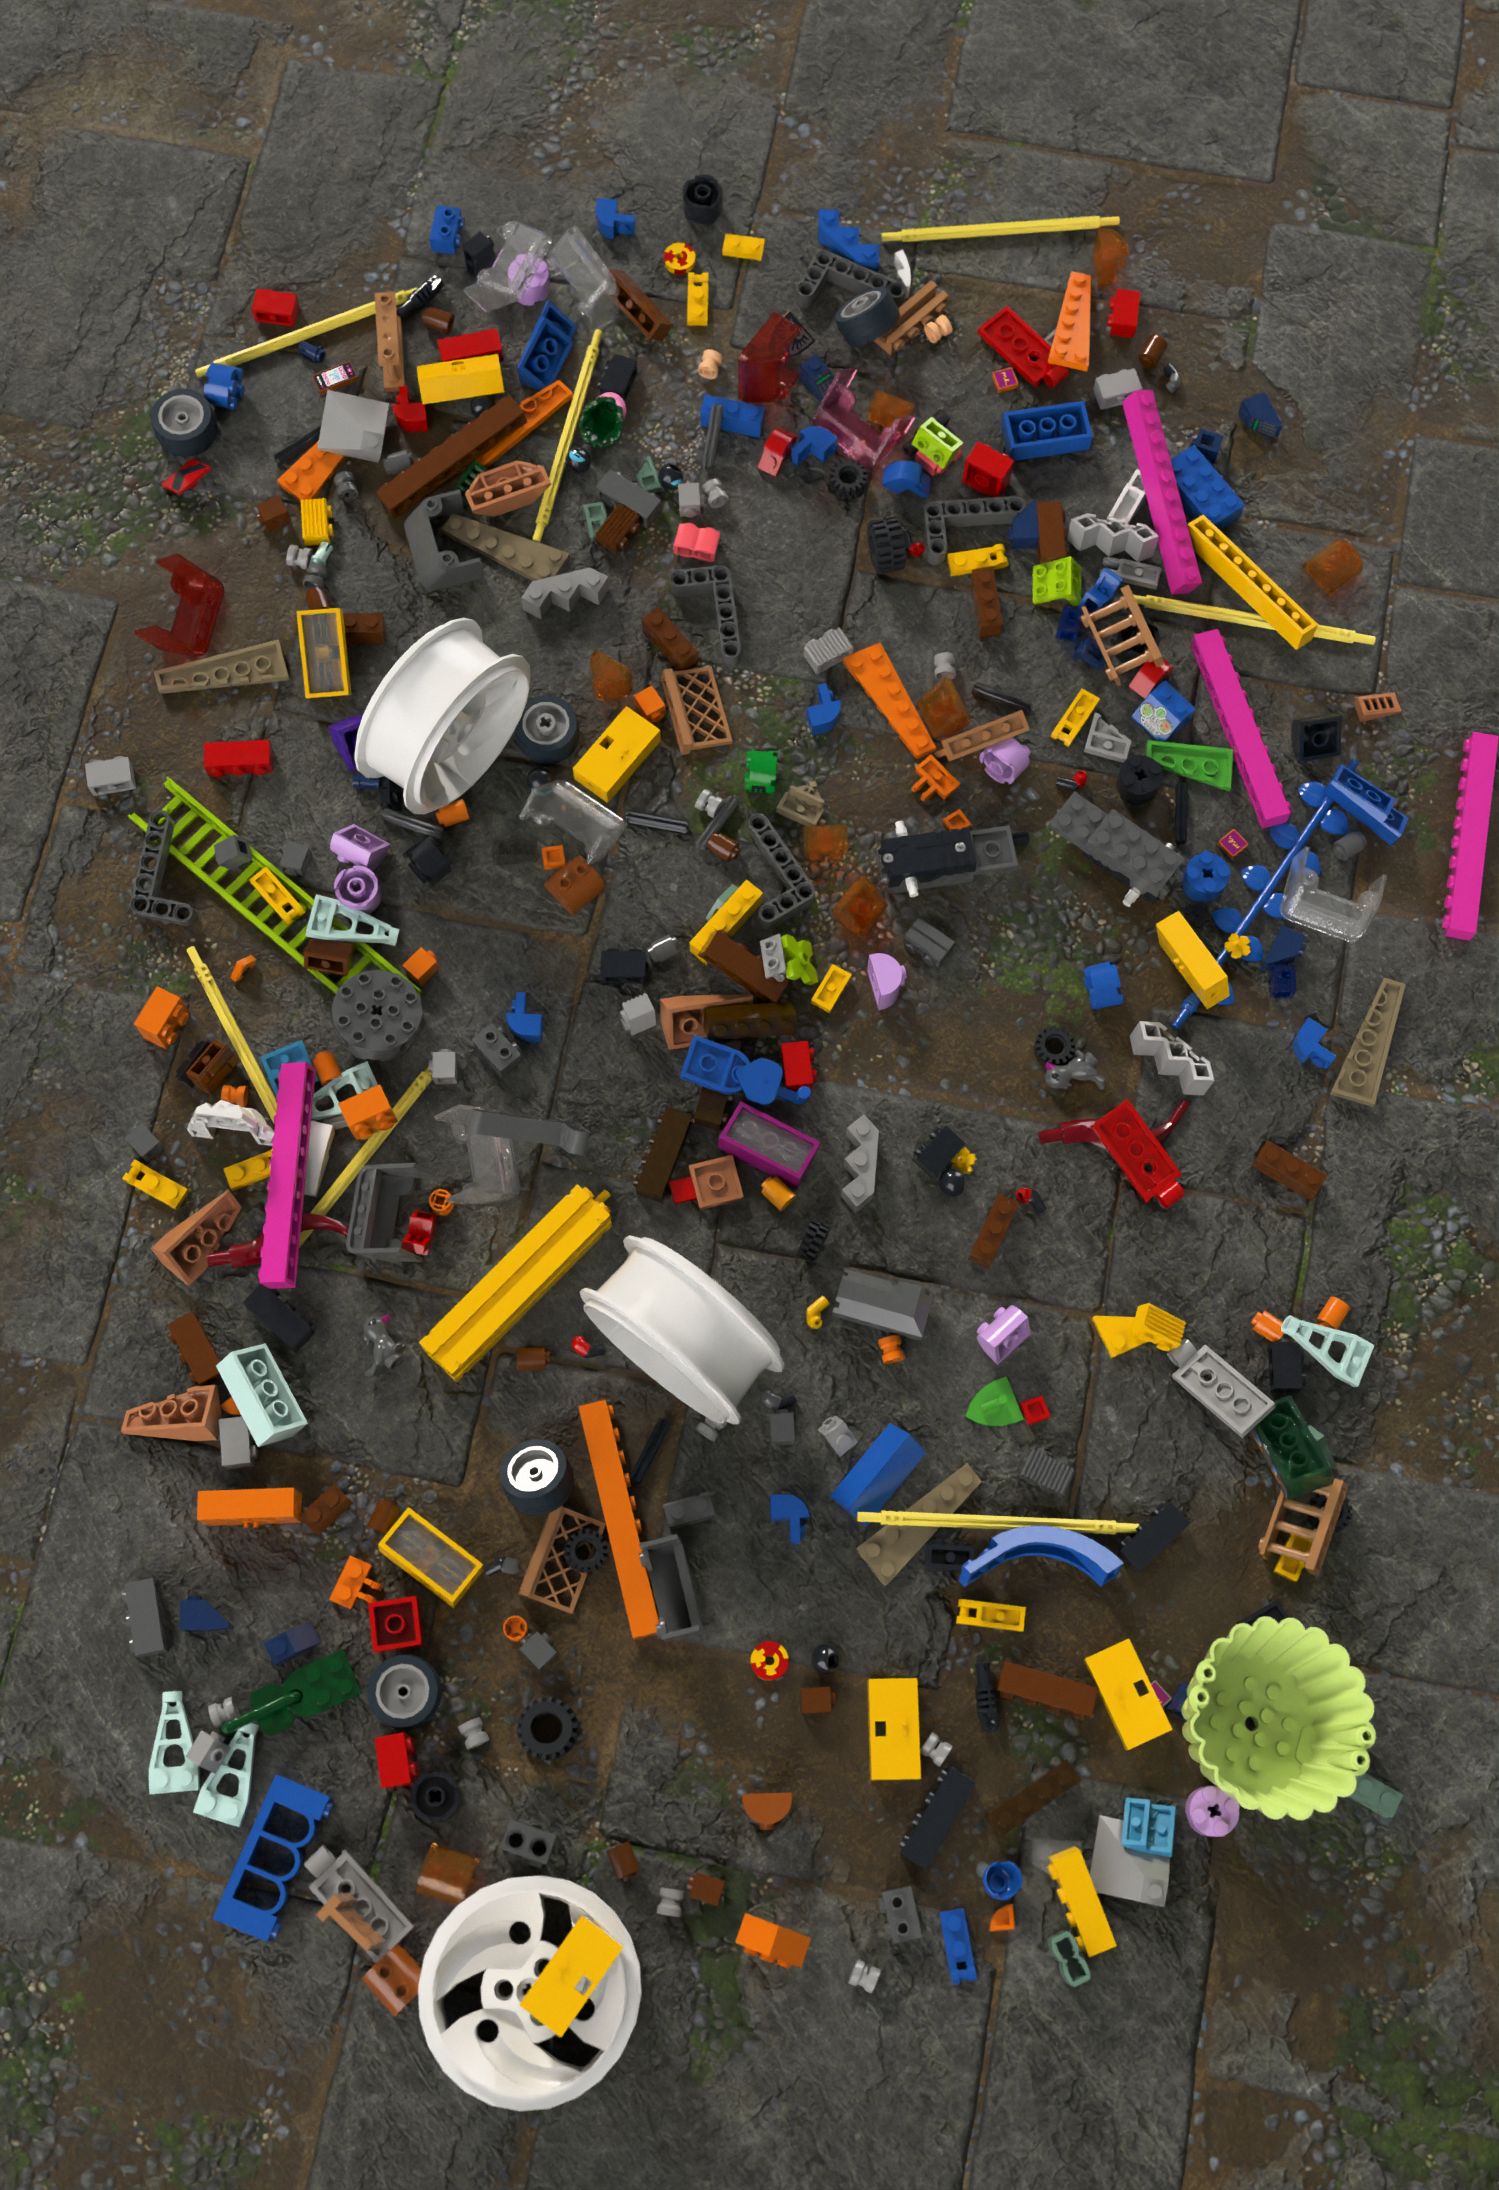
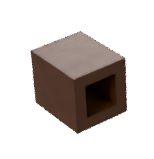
(272, 513)
(817, 1700)
(705, 1888)

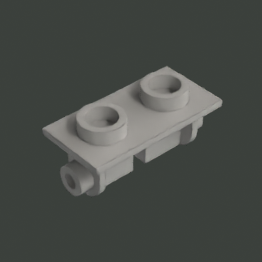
(773, 958)

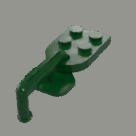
(323, 1686)

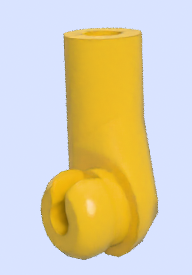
(813, 1312)

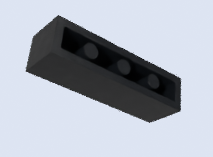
(937, 1817)

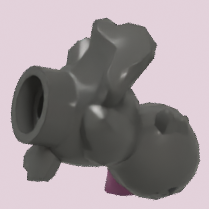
(1080, 1068)
(385, 1350)

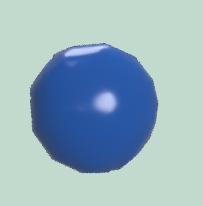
(1002, 1880)

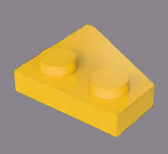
(1117, 1334)

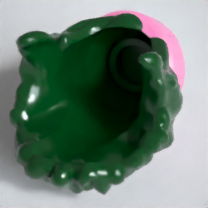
(603, 420)

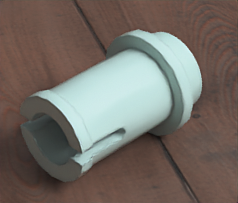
(322, 553)

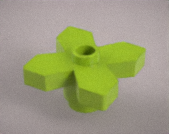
(797, 960)

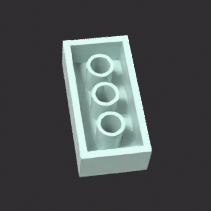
(261, 1394)

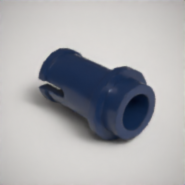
(311, 351)
(361, 781)

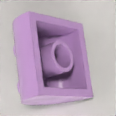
(359, 847)
(885, 978)
(1004, 1333)

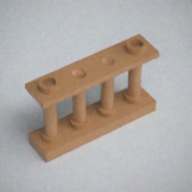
(389, 341)
(1133, 619)
(1319, 1537)

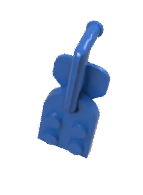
(714, 1067)

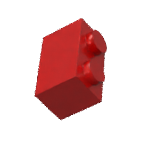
(275, 307)
(1124, 313)
(797, 1065)

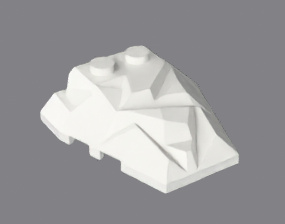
(229, 1116)

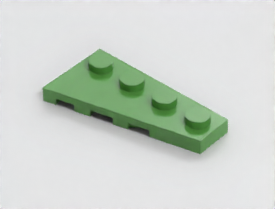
(1195, 762)

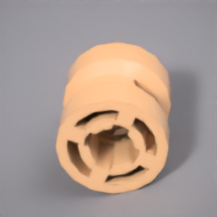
(937, 329)
(710, 364)

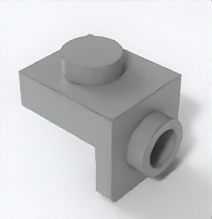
(837, 1435)

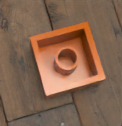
(162, 1018)
(368, 1113)

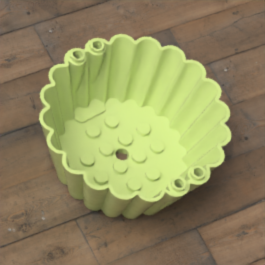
(1305, 1715)

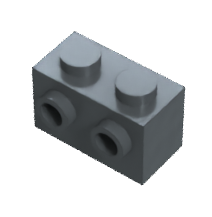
(497, 1049)
(900, 1915)

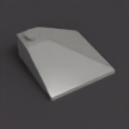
(353, 426)
(1125, 1871)

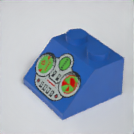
(1163, 712)

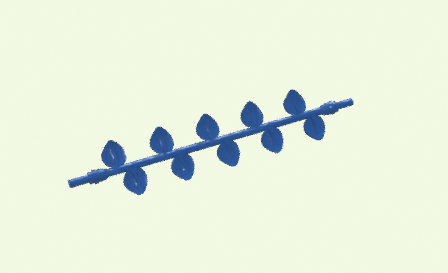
(1258, 879)

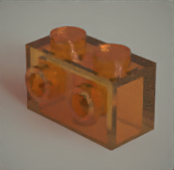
(887, 408)

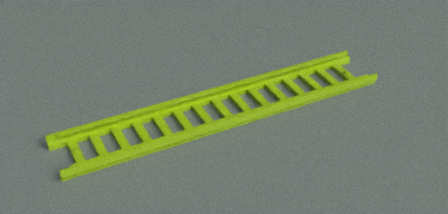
(258, 863)

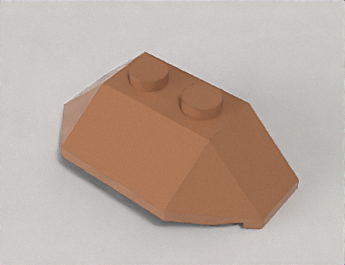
(507, 488)

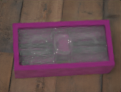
(768, 1144)

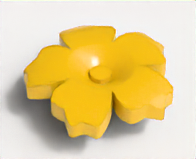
(1237, 946)
(964, 1160)

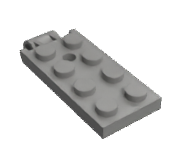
(1226, 1394)
(370, 1900)

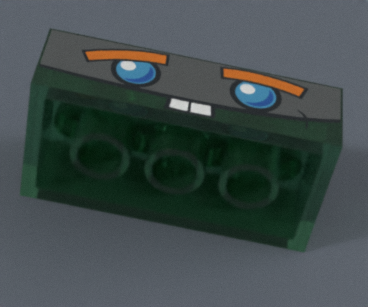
(1292, 1450)

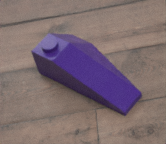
(345, 737)

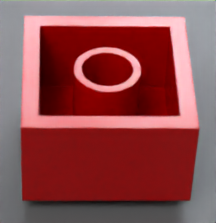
(987, 470)
(396, 1624)
(396, 1760)

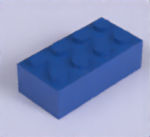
(1046, 431)
(1204, 489)

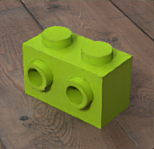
(937, 443)

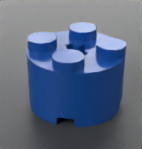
(224, 386)
(1215, 873)
(1103, 985)

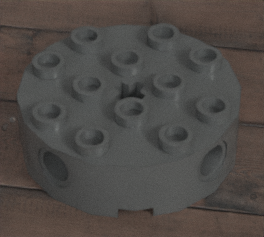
(358, 1019)

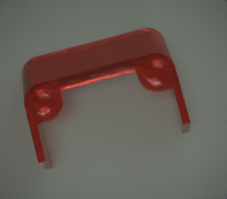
(760, 365)
(196, 612)

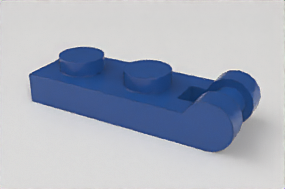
(957, 1945)

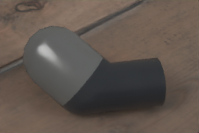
(1175, 378)
(776, 1402)
(504, 1565)

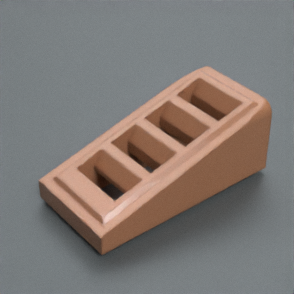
(1365, 714)

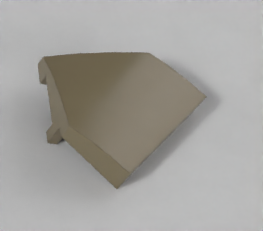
(802, 805)

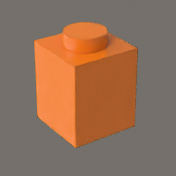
(650, 705)
(421, 966)

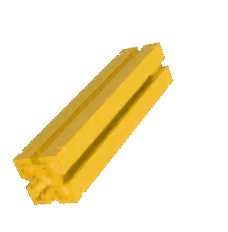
(518, 1281)

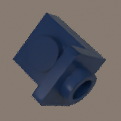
(1089, 652)

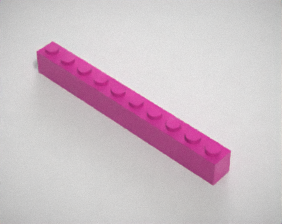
(1162, 492)
(1240, 729)
(1470, 837)
(287, 1176)

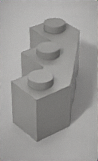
(1112, 536)
(565, 591)
(1172, 1057)
(861, 1163)

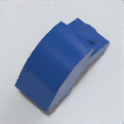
(610, 221)
(815, 441)
(906, 475)
(1102, 593)
(826, 715)
(522, 1025)
(1306, 1045)
(789, 1508)

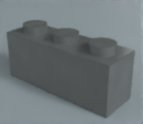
(617, 489)
(145, 1617)

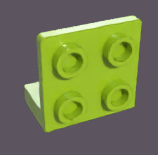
(1057, 581)

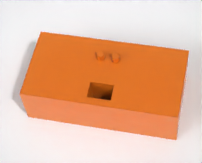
(249, 1507)

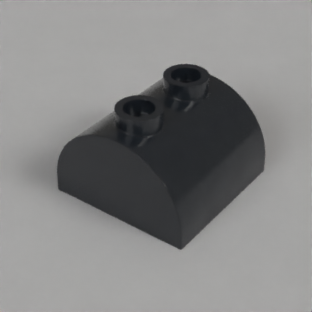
(1316, 737)

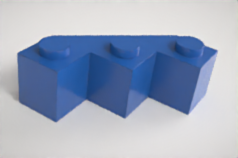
(845, 240)

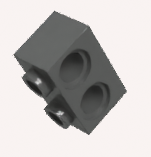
(530, 1837)

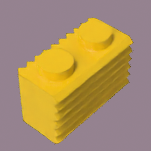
(316, 521)
(1158, 1327)

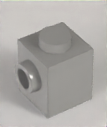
(690, 499)
(444, 1067)
(208, 1751)

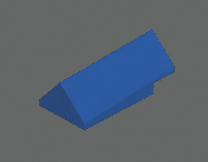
(546, 348)
(1366, 804)
(879, 1472)

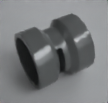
(345, 483)
(316, 575)

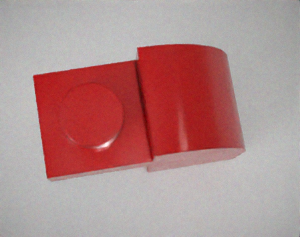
(410, 416)
(775, 450)
(1150, 677)
(420, 1232)

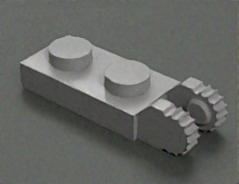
(1134, 572)

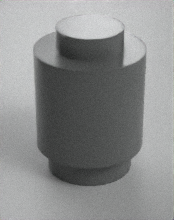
(397, 462)
(1349, 845)
(663, 949)

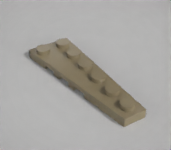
(510, 550)
(240, 667)
(1367, 1057)
(896, 1545)

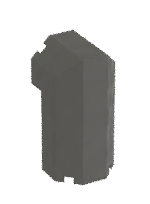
(883, 1306)

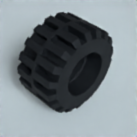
(886, 545)
(526, 1723)

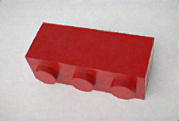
(471, 346)
(238, 758)

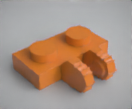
(936, 777)
(351, 1583)

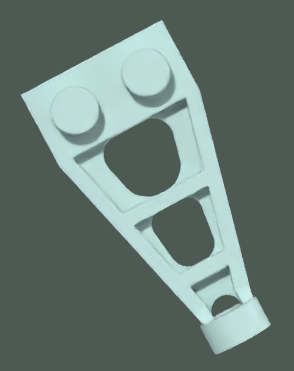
(322, 917)
(358, 1076)
(1355, 1355)
(172, 1779)
(223, 1807)

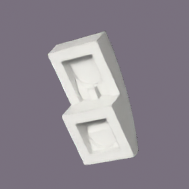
(903, 271)

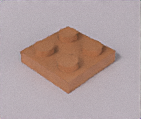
(716, 1182)

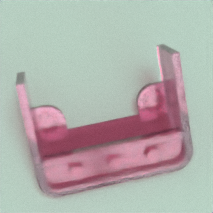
(853, 433)

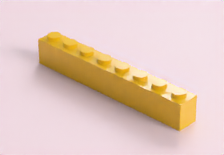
(1251, 583)

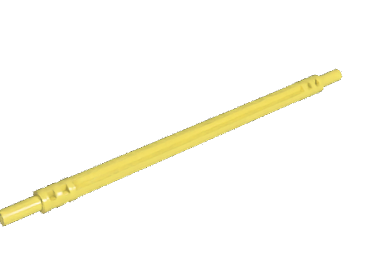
(996, 229)
(301, 334)
(567, 435)
(1243, 618)
(234, 1033)
(368, 1150)
(993, 1522)

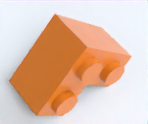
(772, 1942)

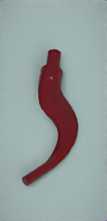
(1081, 1131)
(250, 1252)

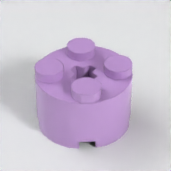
(538, 287)
(1005, 760)
(358, 889)
(1199, 1816)

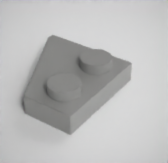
(1106, 741)

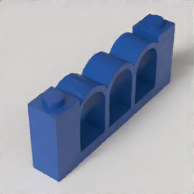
(246, 1916)

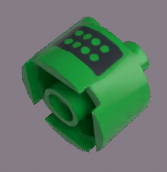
(762, 771)

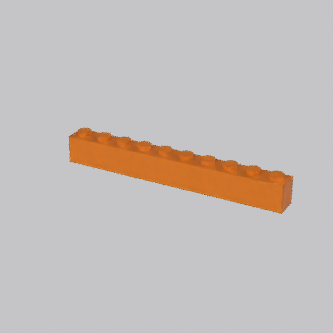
(619, 1517)

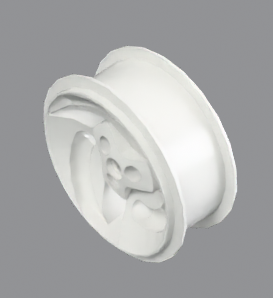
(442, 715)
(682, 1329)
(513, 2067)

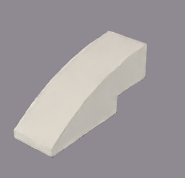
(1129, 499)
(318, 1154)

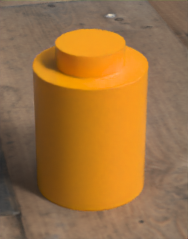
(777, 1193)

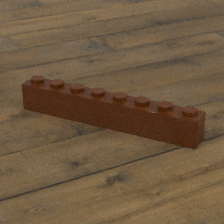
(451, 456)

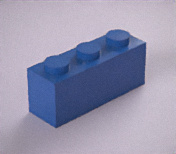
(736, 417)

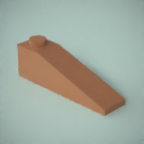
(684, 1015)
(187, 1245)
(181, 1417)

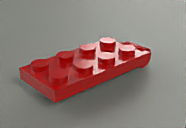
(1019, 344)
(1132, 1148)

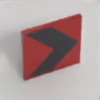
(186, 476)

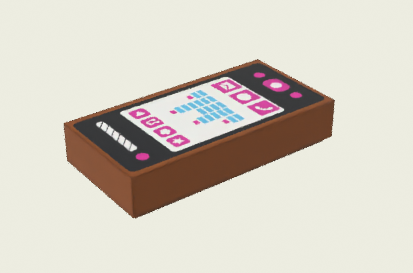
(335, 377)

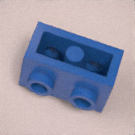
(446, 230)

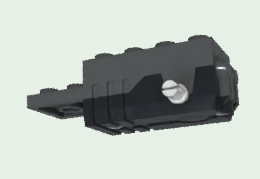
(1120, 849)
(942, 857)

